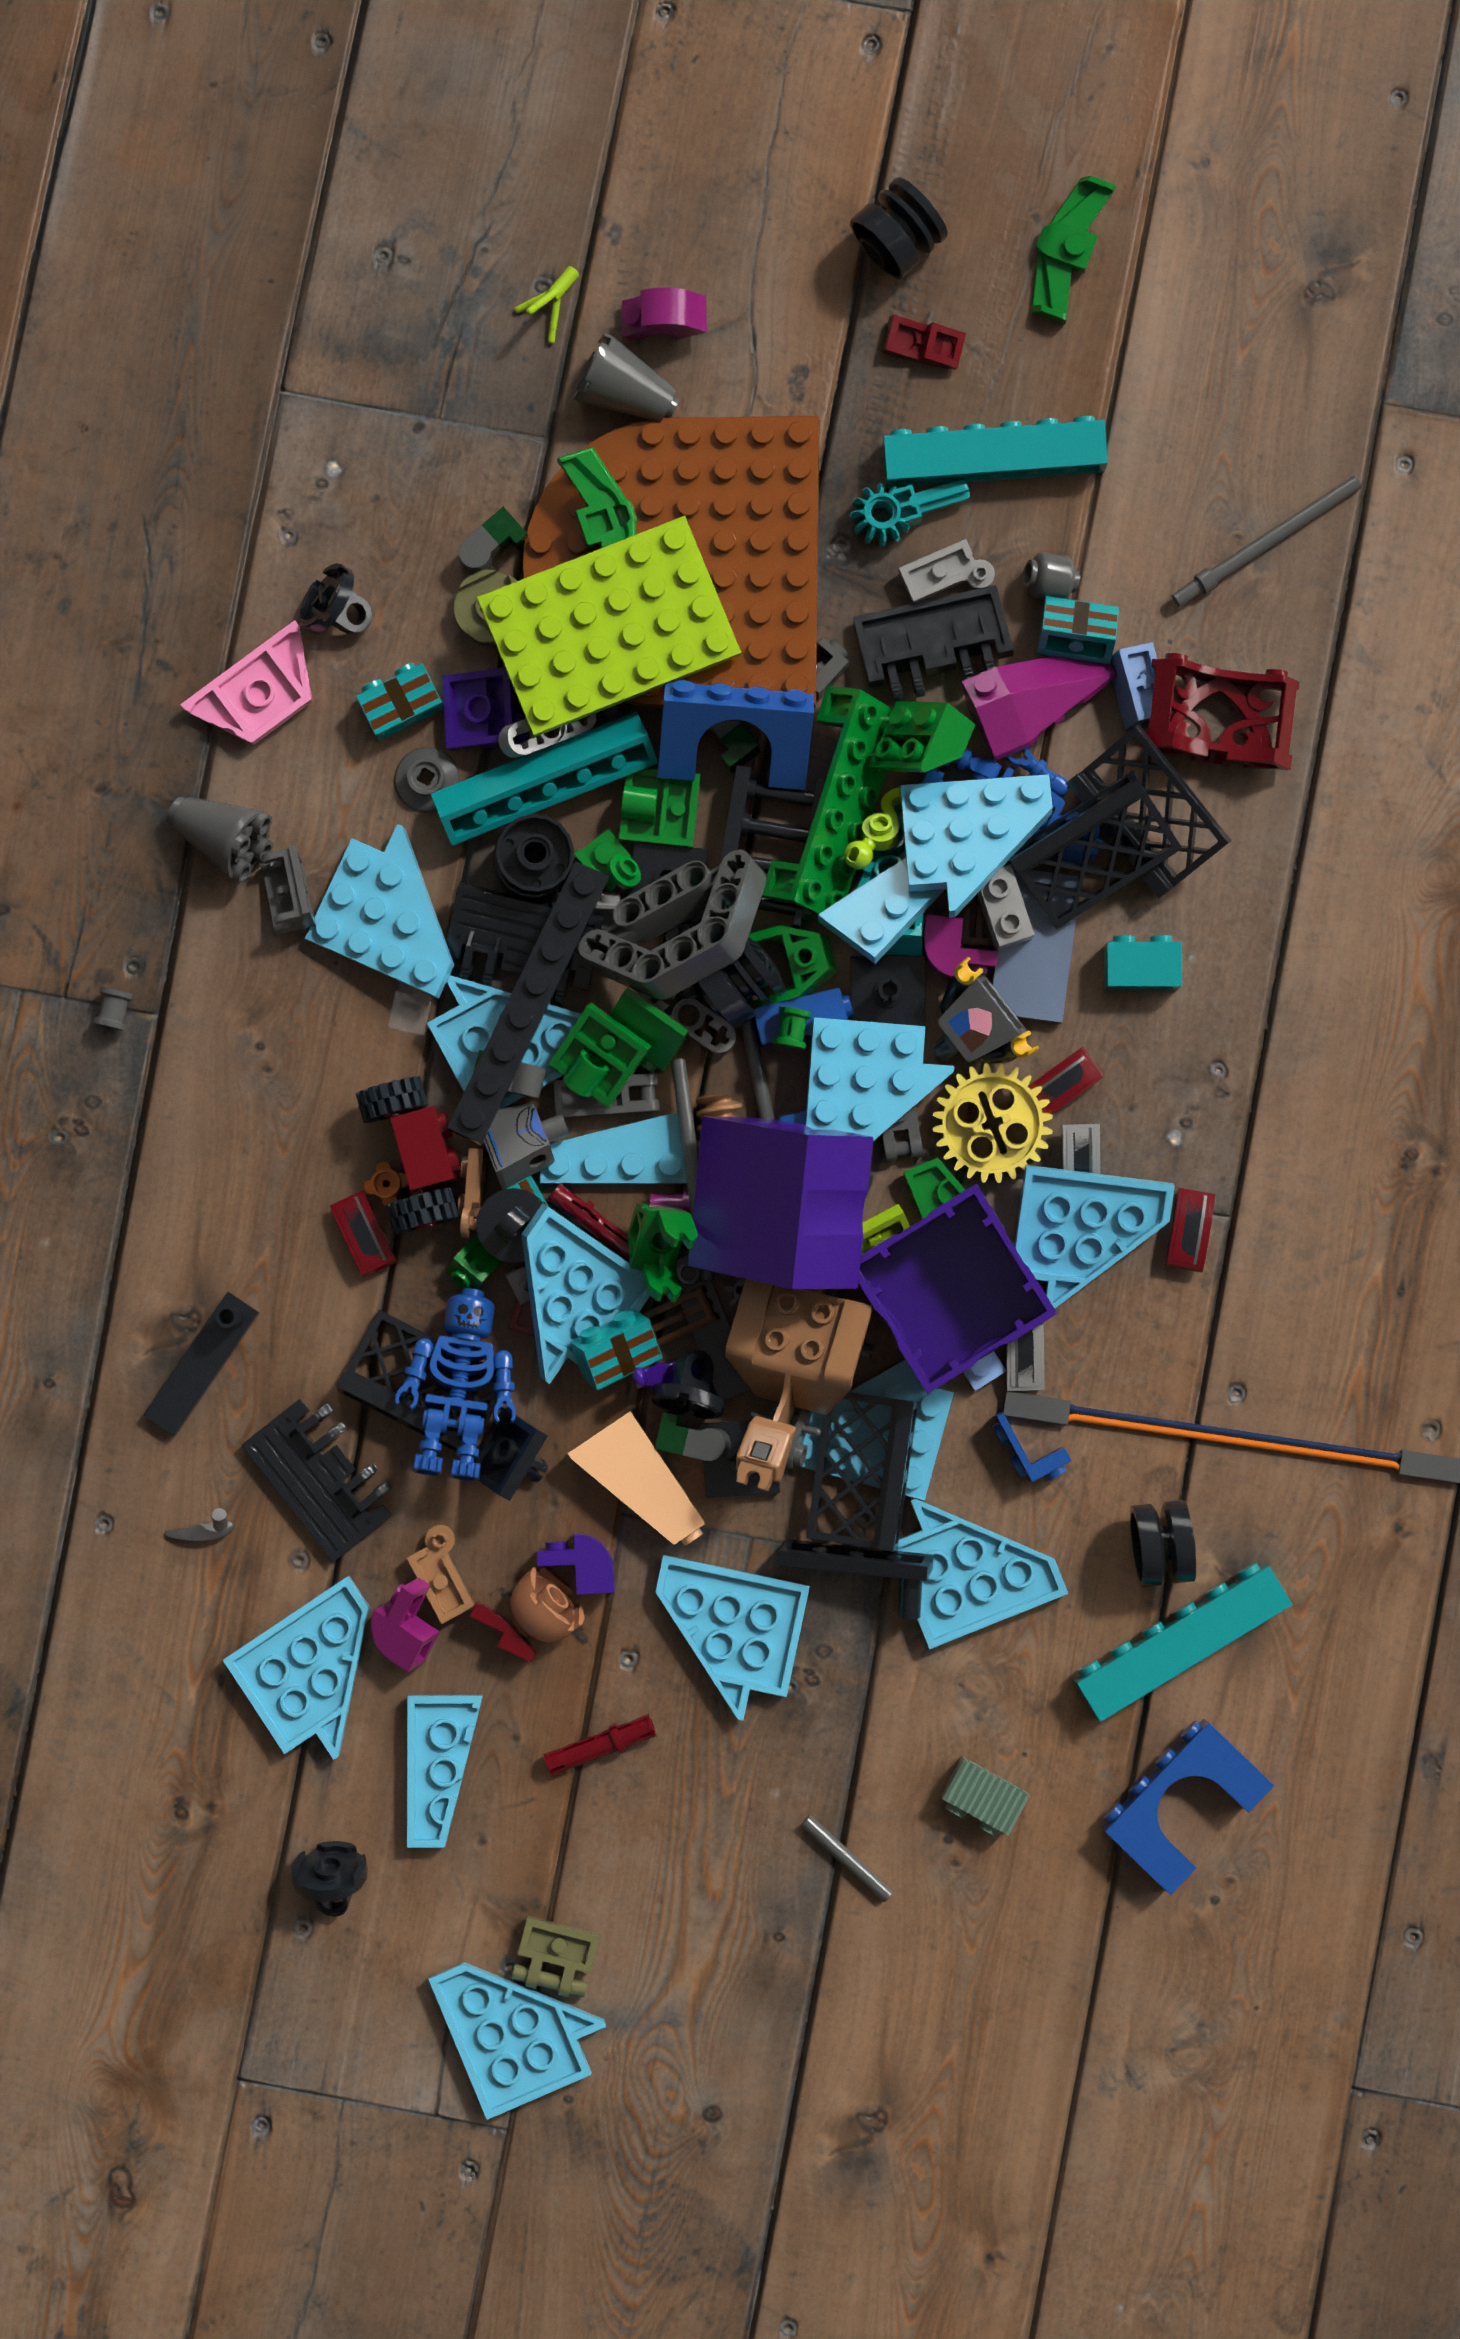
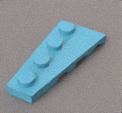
(878, 912)

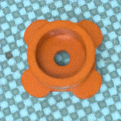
(383, 1173)

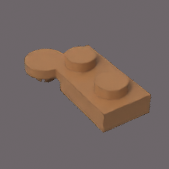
(475, 1172)
(433, 1565)

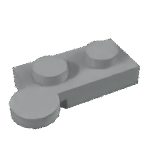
(945, 570)

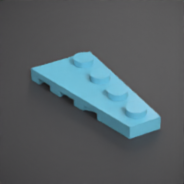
(625, 1154)
(437, 1754)

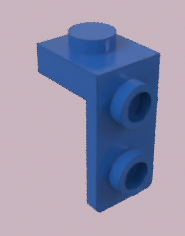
(1048, 1465)

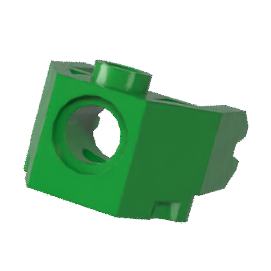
(798, 944)
(655, 1243)

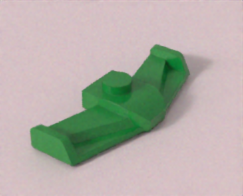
(1067, 247)
(608, 512)

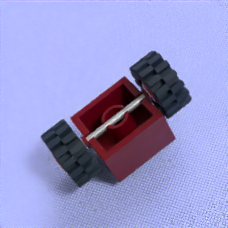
(423, 1150)

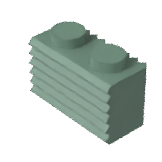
(984, 1796)

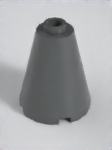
(624, 383)

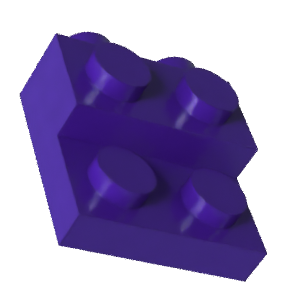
(479, 708)

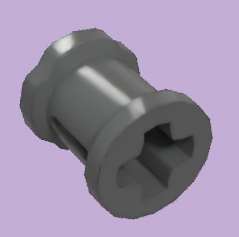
(113, 1008)

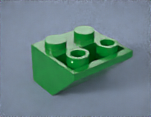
(921, 737)

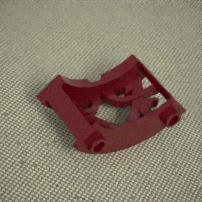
(1257, 751)

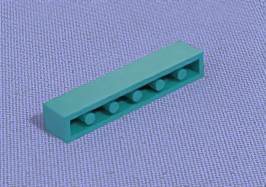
(995, 453)
(544, 778)
(1182, 1641)

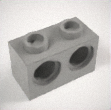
(1005, 910)

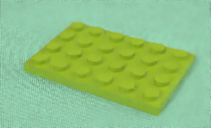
(609, 626)

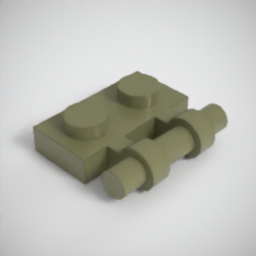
(559, 1946)

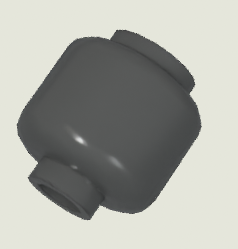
(1050, 576)

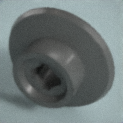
(409, 770)

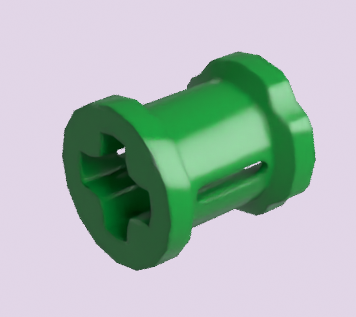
(792, 1028)

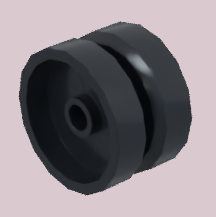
(1167, 1543)

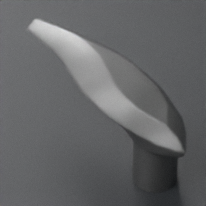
(205, 1531)

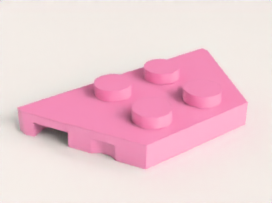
(258, 689)

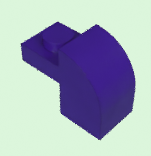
(591, 1560)

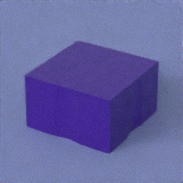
(780, 1202)
(952, 1288)

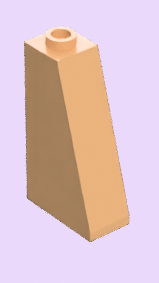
(636, 1474)

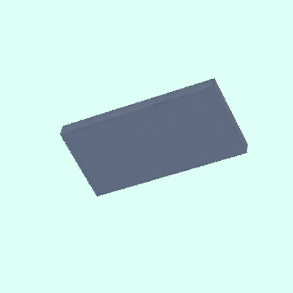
(1036, 972)

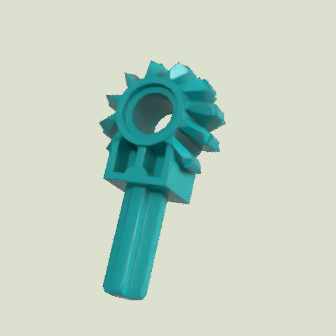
(904, 508)

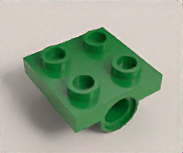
(659, 809)
(599, 1056)

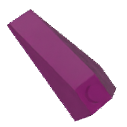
(1024, 698)

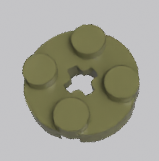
(467, 608)

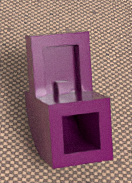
(664, 311)
(944, 950)
(398, 1630)

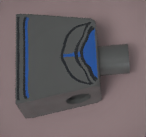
(521, 1142)

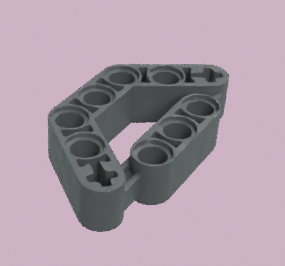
(729, 904)

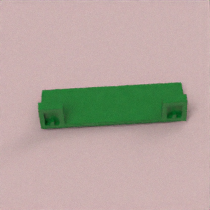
(844, 804)

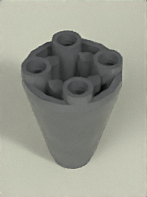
(223, 833)

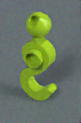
(879, 833)

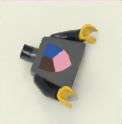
(979, 1021)

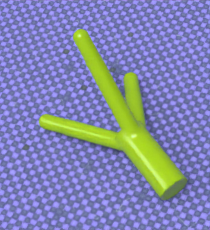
(554, 293)

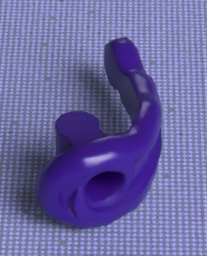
(658, 1374)

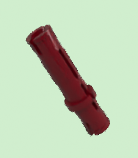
(591, 1220)
(609, 1741)

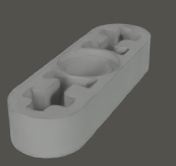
(526, 747)
(706, 1038)

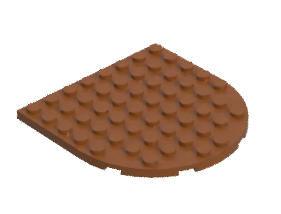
(753, 514)

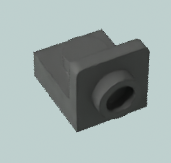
(829, 673)

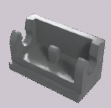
(287, 890)

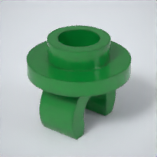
(622, 872)

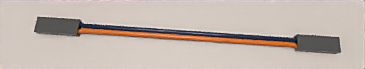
(1058, 1411)

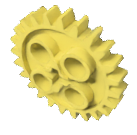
(960, 1134)

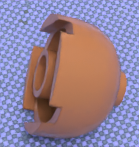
(543, 1607)

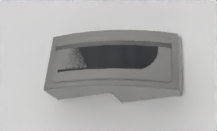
(1081, 1147)
(1026, 1361)

